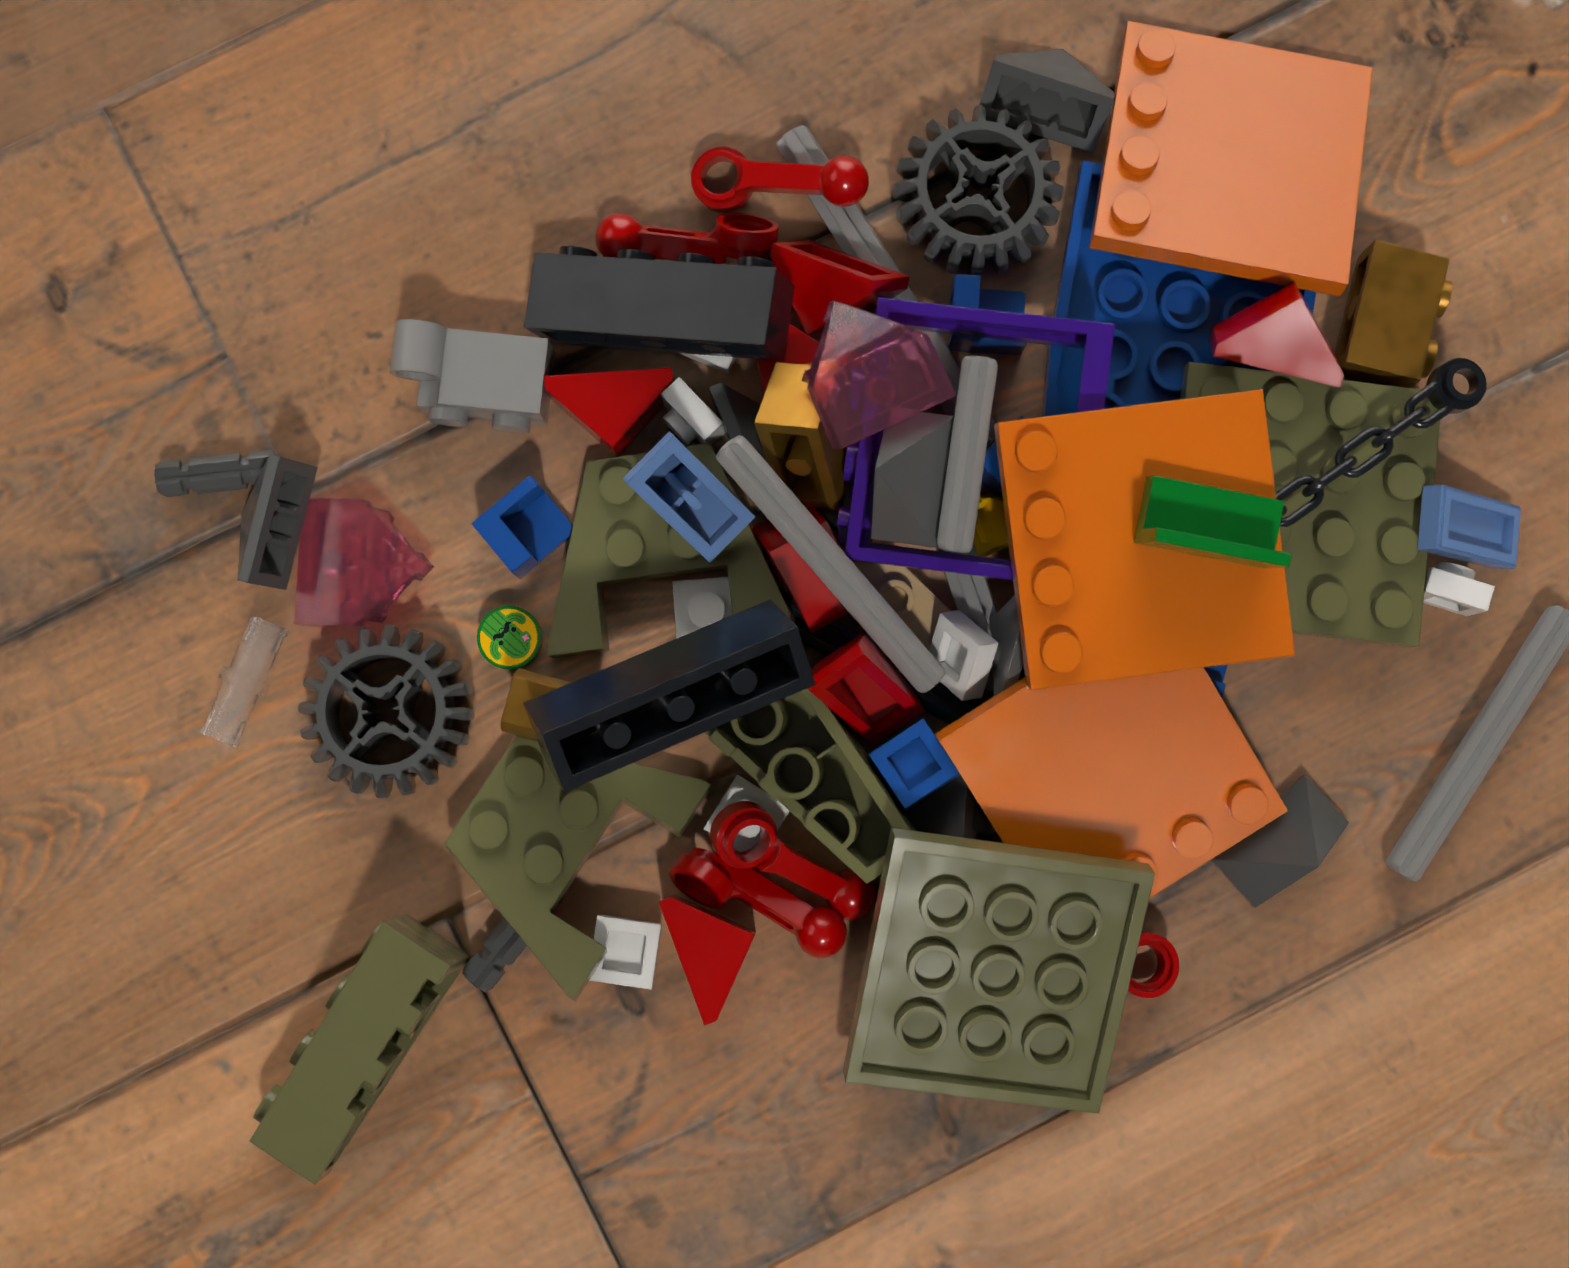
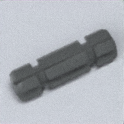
(209, 473)
(501, 948)

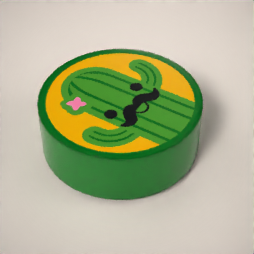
(509, 638)

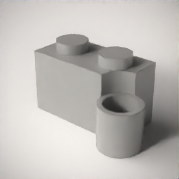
(474, 374)

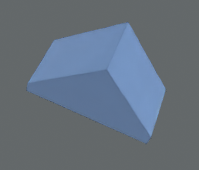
(688, 497)

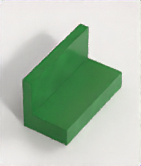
(1211, 523)

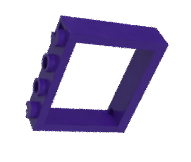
(861, 457)

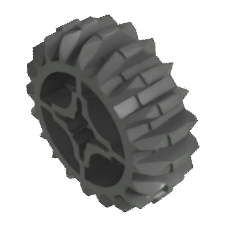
(953, 148)
(367, 731)

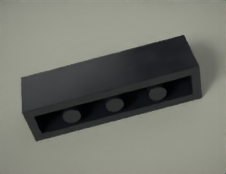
(660, 303)
(669, 694)

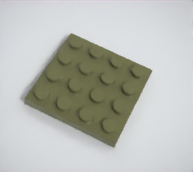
(1357, 552)
(996, 971)

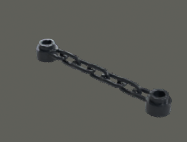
(1440, 394)

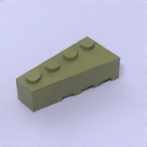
(820, 775)
(357, 1046)

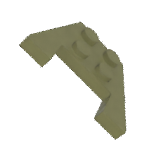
(626, 540)
(531, 839)

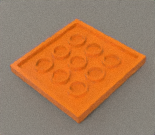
(1233, 159)
(1123, 609)
(1116, 770)

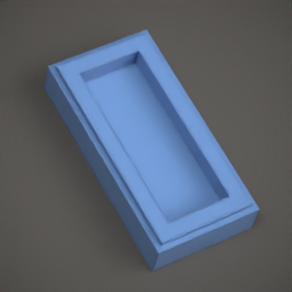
(1469, 527)

